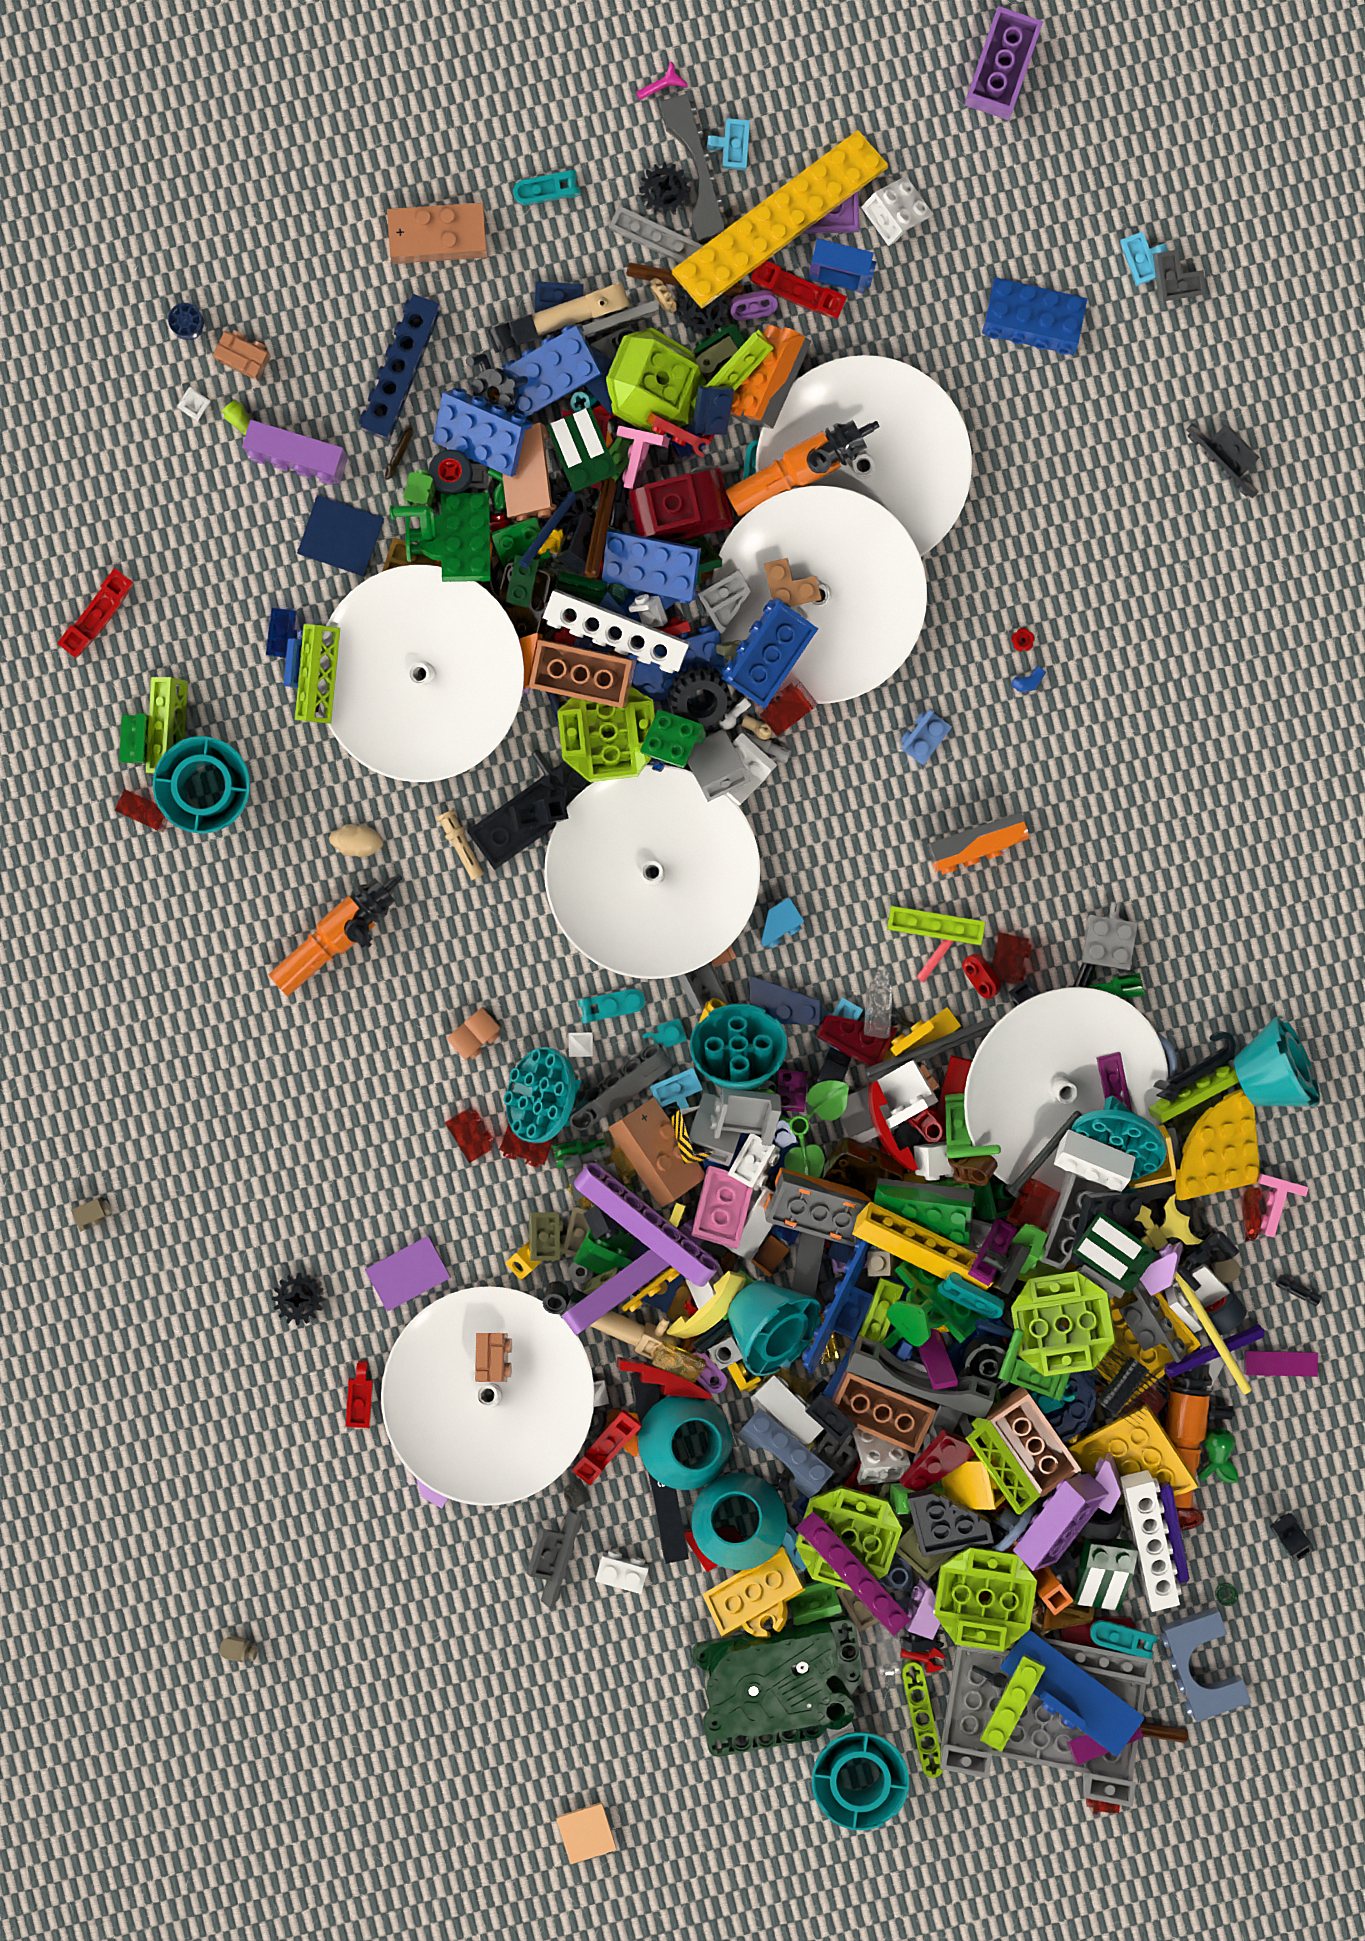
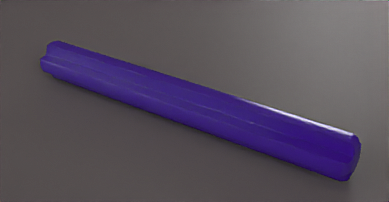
(1210, 1352)
(1174, 1535)

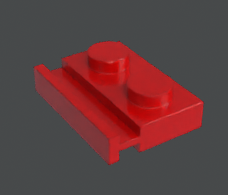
(674, 626)

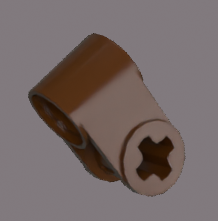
(973, 1169)

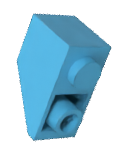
(779, 921)

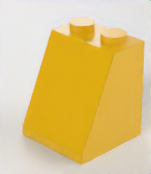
(973, 1485)

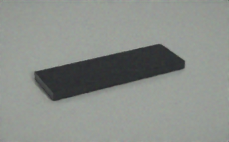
(496, 833)

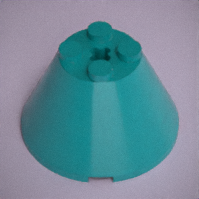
(738, 1046)

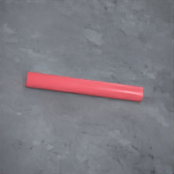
(934, 960)

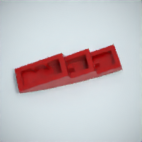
(953, 1083)
(670, 1383)

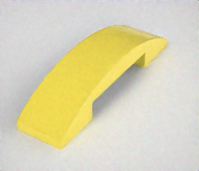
(713, 1311)

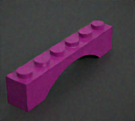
(853, 1573)

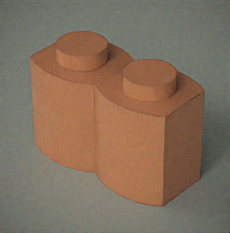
(474, 1033)

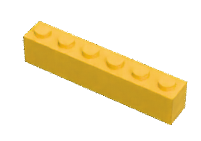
(914, 1244)

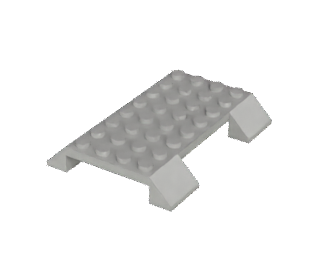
(1039, 1734)

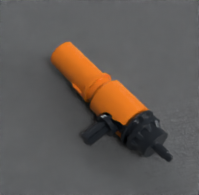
(801, 465)
(336, 933)
(1188, 1418)

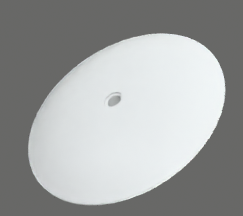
(915, 456)
(861, 563)
(471, 681)
(642, 923)
(1038, 1051)
(440, 1414)

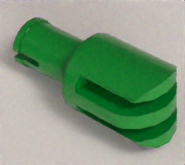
(1123, 986)
(566, 1150)

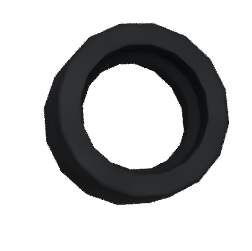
(1105, 1530)

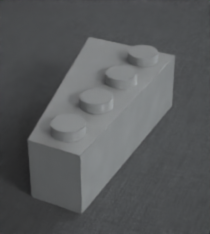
(1065, 1218)

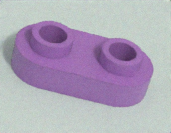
(753, 306)
(709, 1371)

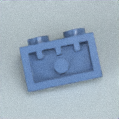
(925, 737)

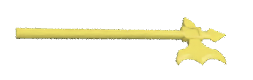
(1178, 1226)

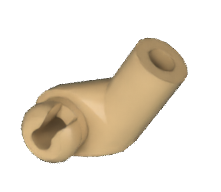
(759, 728)

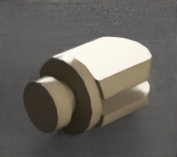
(1226, 1270)
(238, 1649)

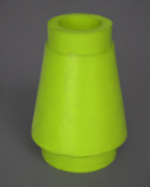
(237, 416)

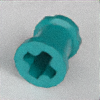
(579, 399)

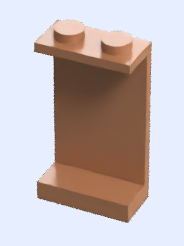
(529, 490)

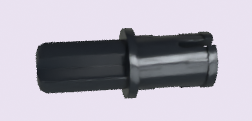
(619, 505)

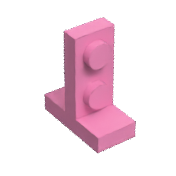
(638, 453)
(1275, 1201)

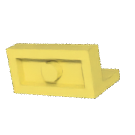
(677, 1215)

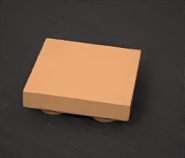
(586, 1833)

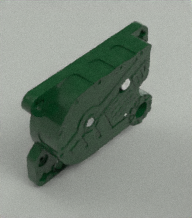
(778, 1684)

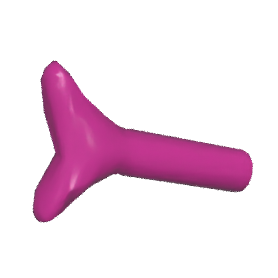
(670, 79)

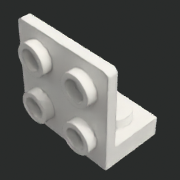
(896, 209)
(756, 764)
(906, 1093)
(1210, 1292)
(879, 1459)

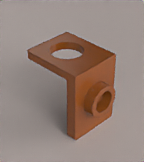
(769, 1255)

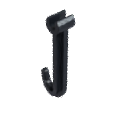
(1172, 1086)

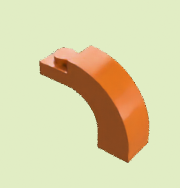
(1048, 1587)

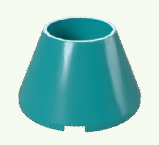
(173, 775)
(1276, 1068)
(772, 1325)
(656, 1441)
(765, 1540)
(866, 1807)

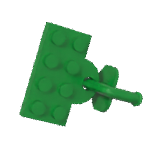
(454, 537)
(926, 1309)

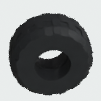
(1162, 1191)

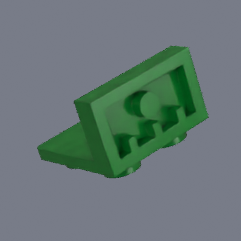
(672, 738)

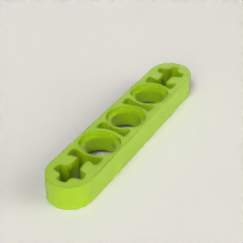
(922, 1707)

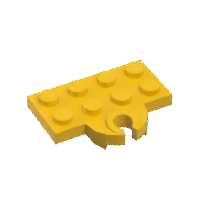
(755, 1596)

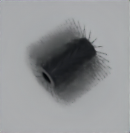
(1124, 1385)

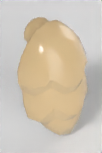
(356, 840)

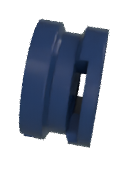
(186, 321)

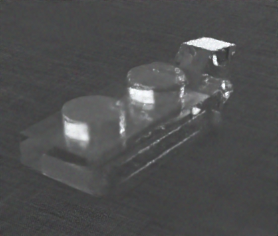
(878, 1006)
(888, 1655)

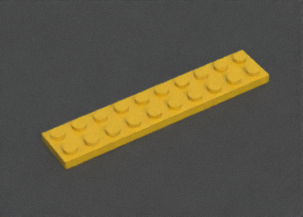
(779, 219)

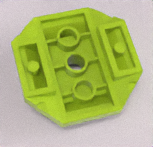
(634, 381)
(599, 757)
(1041, 1309)
(873, 1526)
(992, 1622)

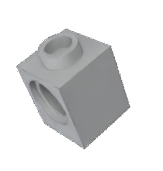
(721, 1359)

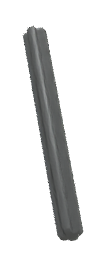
(931, 1049)

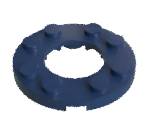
(1077, 1412)

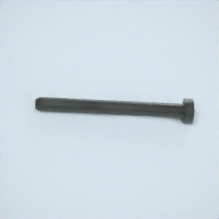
(1041, 1157)

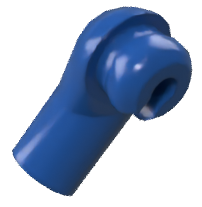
(1029, 683)

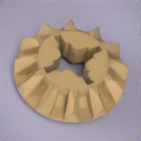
(662, 295)

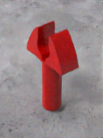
(925, 1657)

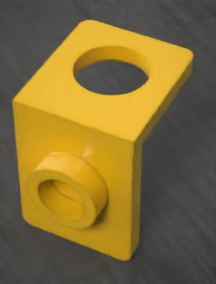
(522, 1256)

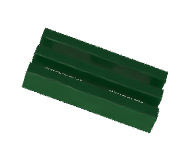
(581, 591)

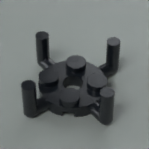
(491, 377)
(1201, 1254)

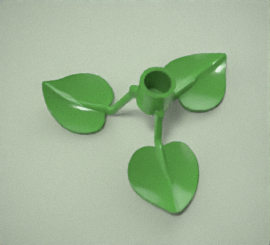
(830, 1102)

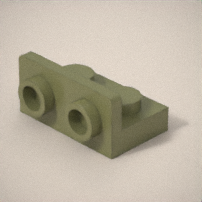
(545, 1236)

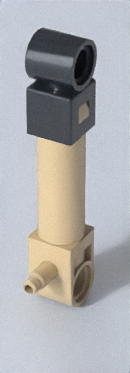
(558, 317)
(644, 1337)

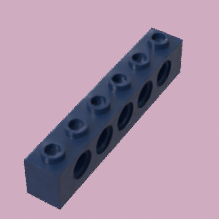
(415, 308)

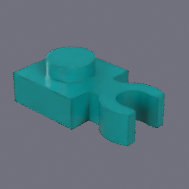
(669, 1033)
(1048, 1404)

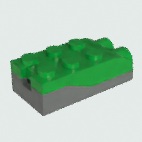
(933, 1207)

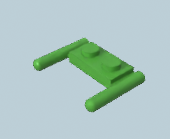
(957, 1135)
(1026, 1376)

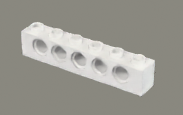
(556, 617)
(1135, 1488)

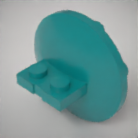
(541, 1095)
(1125, 1132)

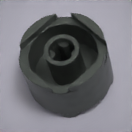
(984, 1350)

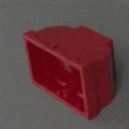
(682, 506)

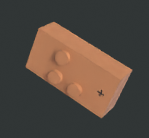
(437, 233)
(582, 673)
(654, 1152)
(885, 1411)
(1032, 1441)

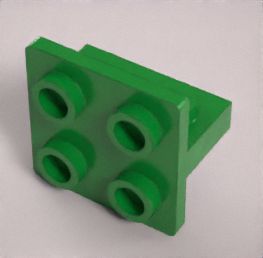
(516, 540)
(134, 738)
(604, 1254)

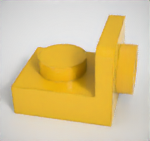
(738, 1373)

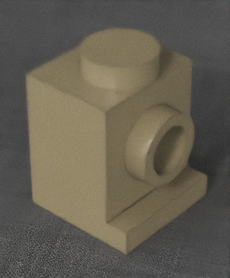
(91, 1213)

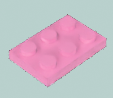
(721, 1208)

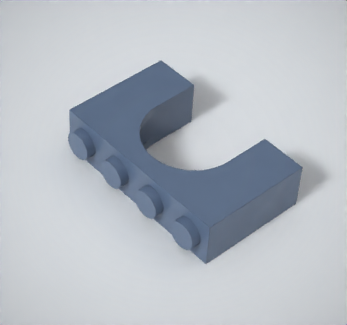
(767, 1434)
(1202, 1698)

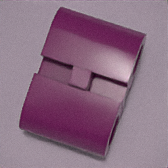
(792, 1089)

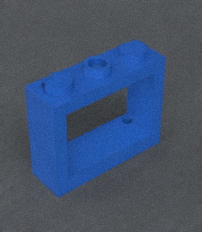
(842, 266)

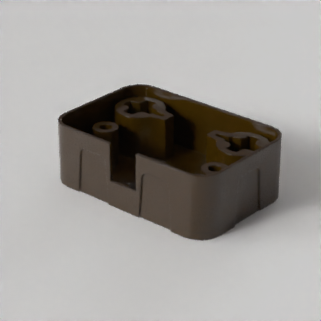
(527, 619)
(851, 1167)

